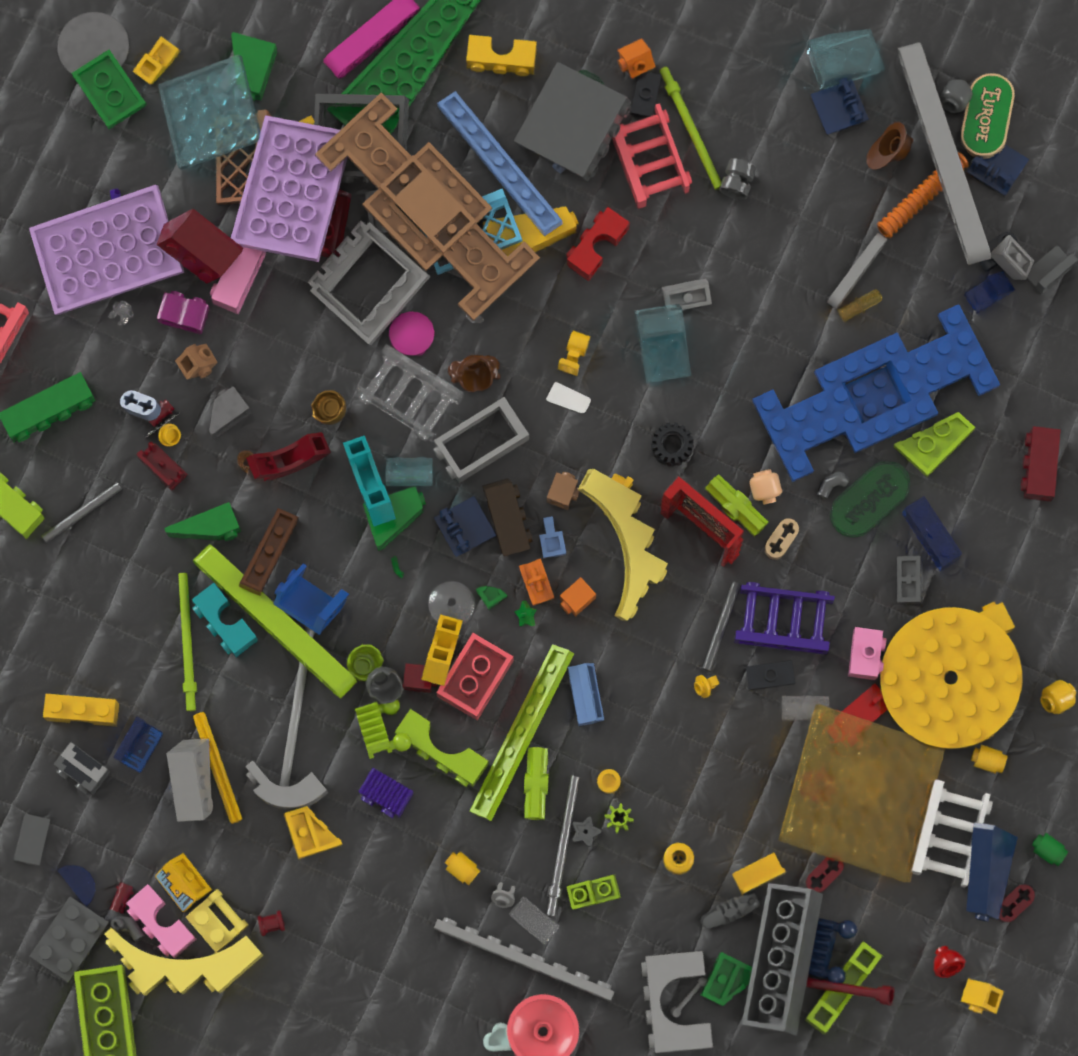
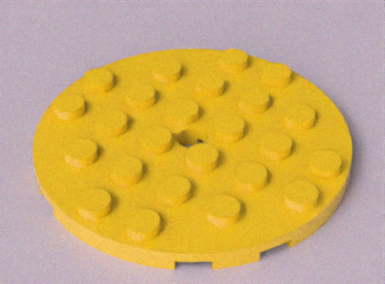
(957, 712)

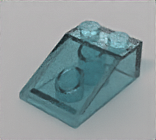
(844, 56)

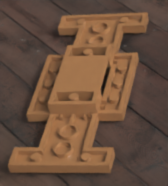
(433, 199)

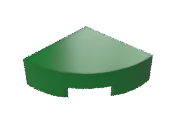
(491, 595)

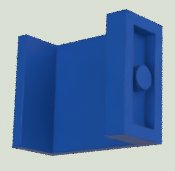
(307, 601)

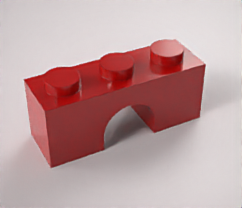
(607, 227)

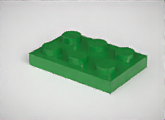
(109, 89)

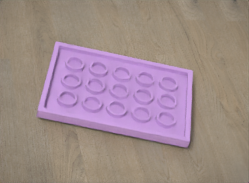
(288, 191)
(104, 250)

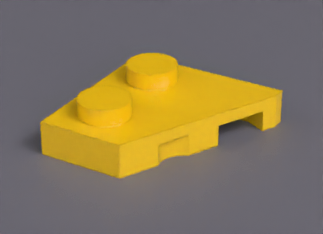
(309, 833)

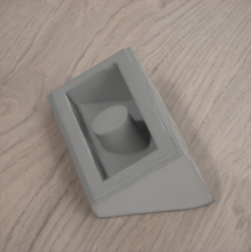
(1013, 259)
(688, 294)

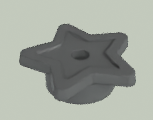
(580, 827)

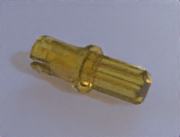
(860, 305)

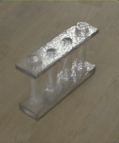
(410, 371)

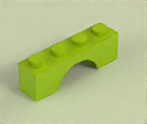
(466, 765)
(832, 1002)

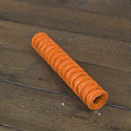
(913, 203)

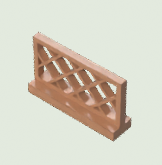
(220, 186)

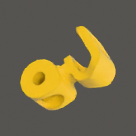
(577, 347)

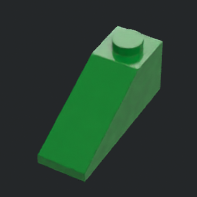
(210, 525)

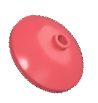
(544, 1012)

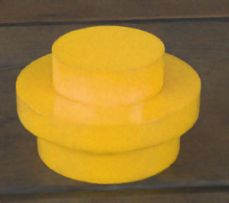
(169, 435)

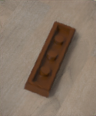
(268, 551)

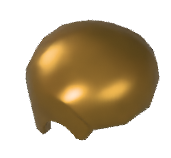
(329, 407)

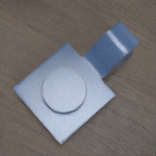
(551, 542)

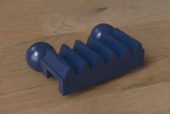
(823, 948)

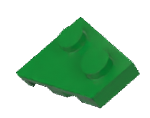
(726, 979)

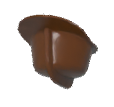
(891, 146)

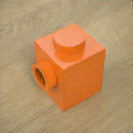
(636, 58)
(577, 597)

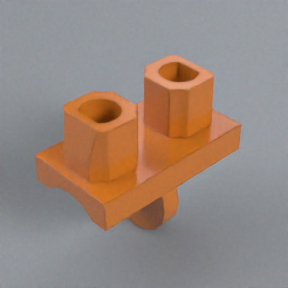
(536, 582)

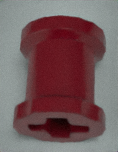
(271, 923)

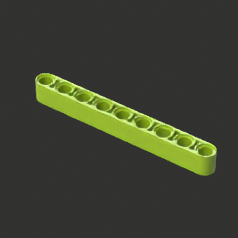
(276, 622)

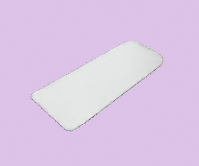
(568, 398)

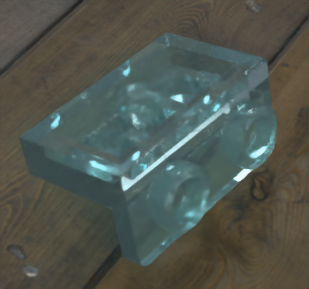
(409, 471)

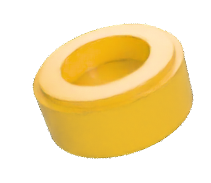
(608, 781)

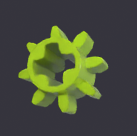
(618, 825)

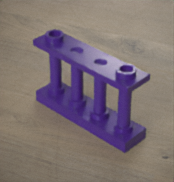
(793, 639)

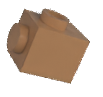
(563, 490)

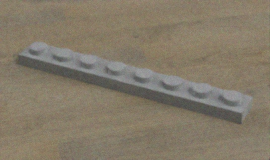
(515, 955)

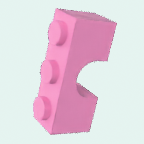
(145, 907)

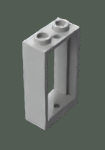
(513, 421)

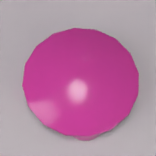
(411, 333)

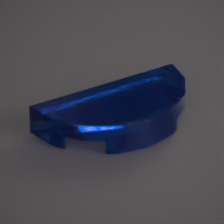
(80, 882)

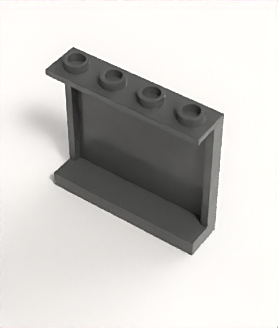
(573, 121)

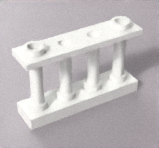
(934, 817)

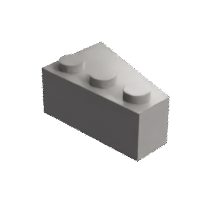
(191, 779)

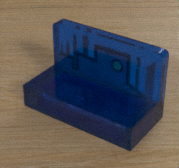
(138, 745)

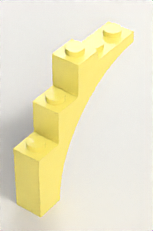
(634, 536)
(151, 970)

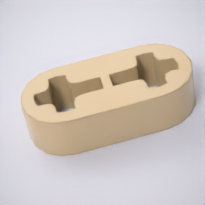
(777, 535)

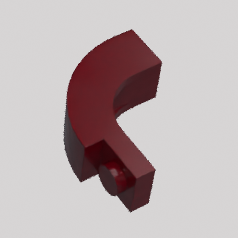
(290, 458)

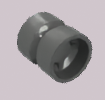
(737, 181)

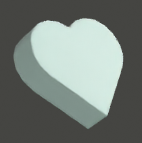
(497, 1039)

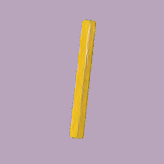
(218, 769)

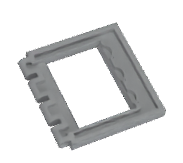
(391, 303)

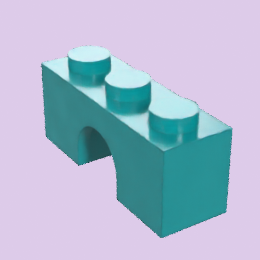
(235, 637)

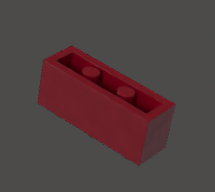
(1041, 463)

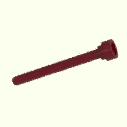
(883, 994)

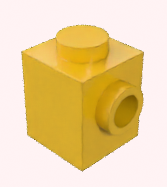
(982, 996)

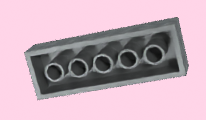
(782, 959)

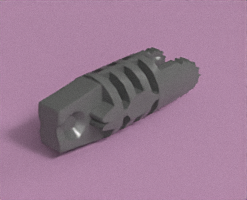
(730, 910)

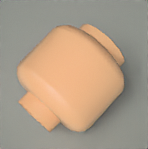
(765, 486)

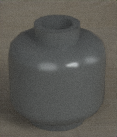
(955, 96)

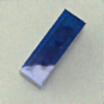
(932, 533)

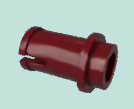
(166, 409)
(121, 897)

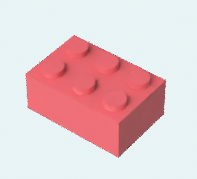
(475, 676)

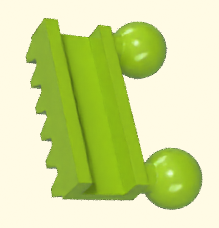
(374, 729)

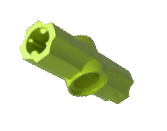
(736, 505)
(536, 783)

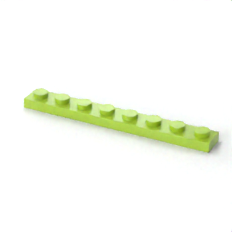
(521, 732)

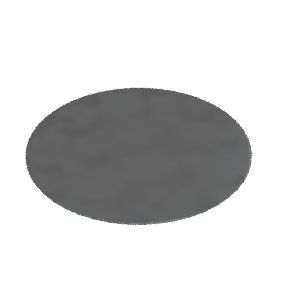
(89, 37)

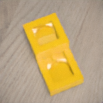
(157, 61)

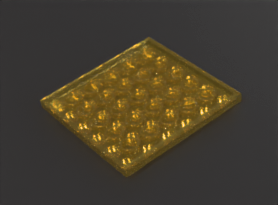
(861, 793)

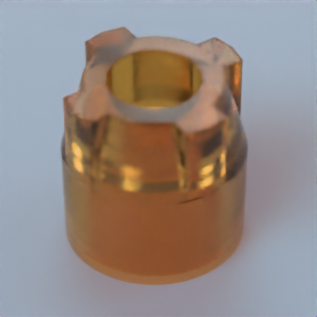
(241, 457)

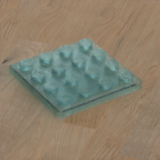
(210, 112)

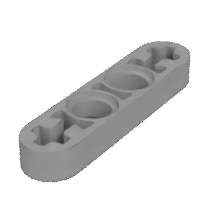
(857, 270)

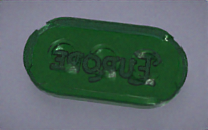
(870, 499)

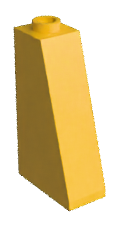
(530, 232)

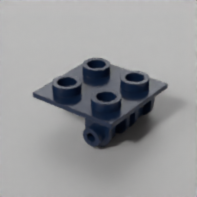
(839, 106)
(1000, 170)
(464, 526)

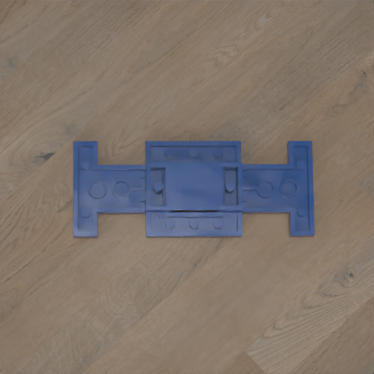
(880, 401)

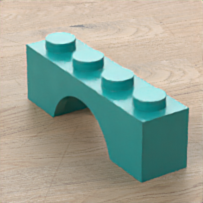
(369, 481)

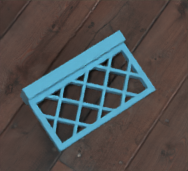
(497, 201)

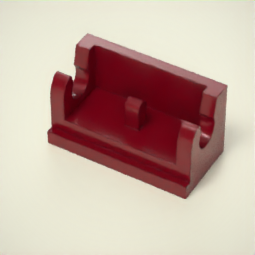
(161, 465)

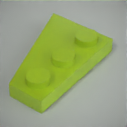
(932, 446)

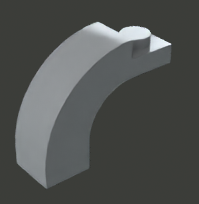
(288, 798)

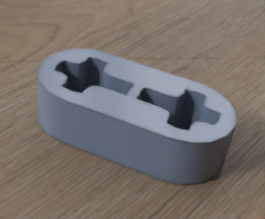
(142, 401)

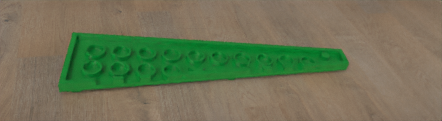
(409, 57)

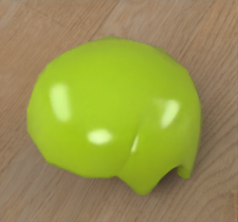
(363, 661)

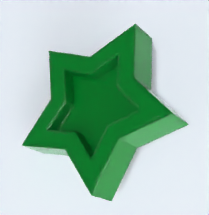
(526, 614)

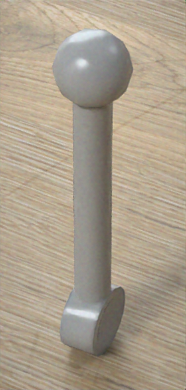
(676, 1011)

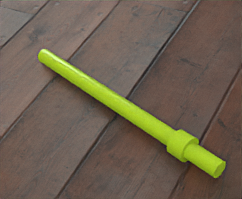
(673, 90)
(189, 685)

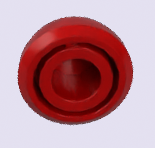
(947, 962)

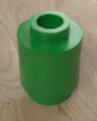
(1049, 849)

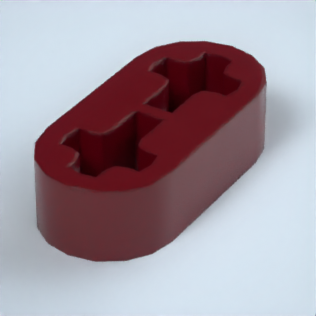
(828, 878)
(1019, 907)

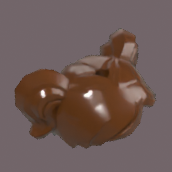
(475, 372)

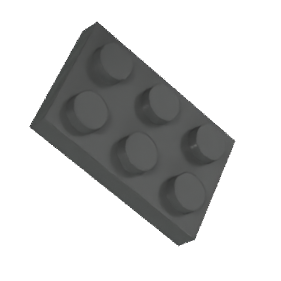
(69, 939)

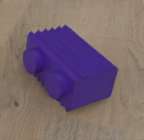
(385, 793)

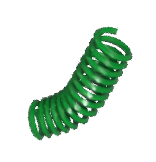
(396, 568)

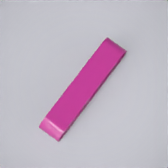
(370, 36)

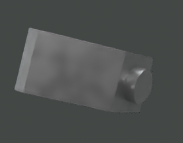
(227, 411)

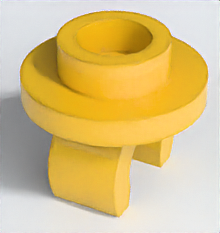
(703, 686)

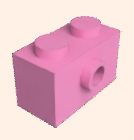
(865, 653)

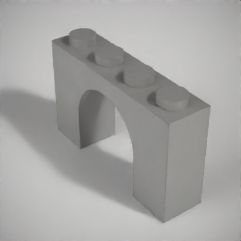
(667, 1035)

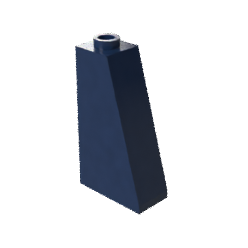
(989, 870)

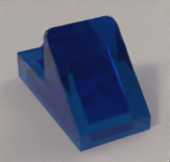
(989, 292)

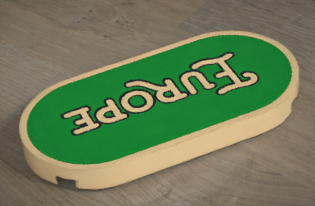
(987, 116)

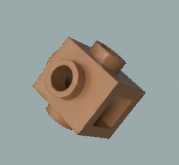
(196, 361)

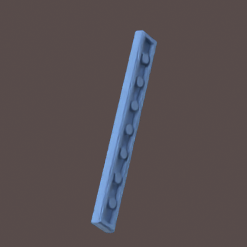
(500, 163)

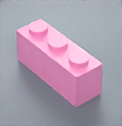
(237, 280)

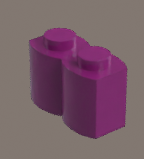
(183, 312)

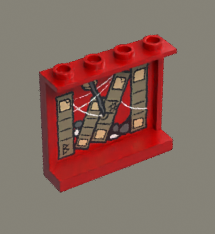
(705, 516)

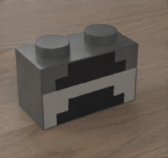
(81, 768)

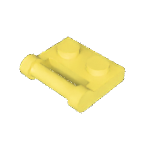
(211, 927)

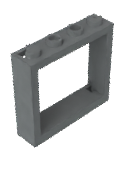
(356, 100)

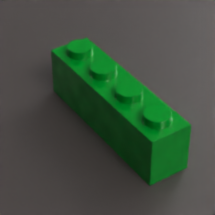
(47, 407)

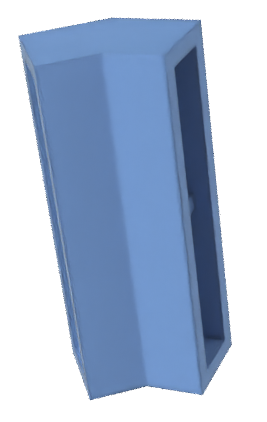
(585, 694)

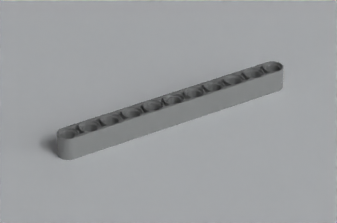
(944, 154)

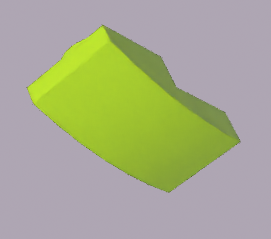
(593, 892)

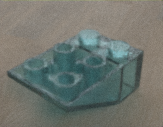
(663, 343)

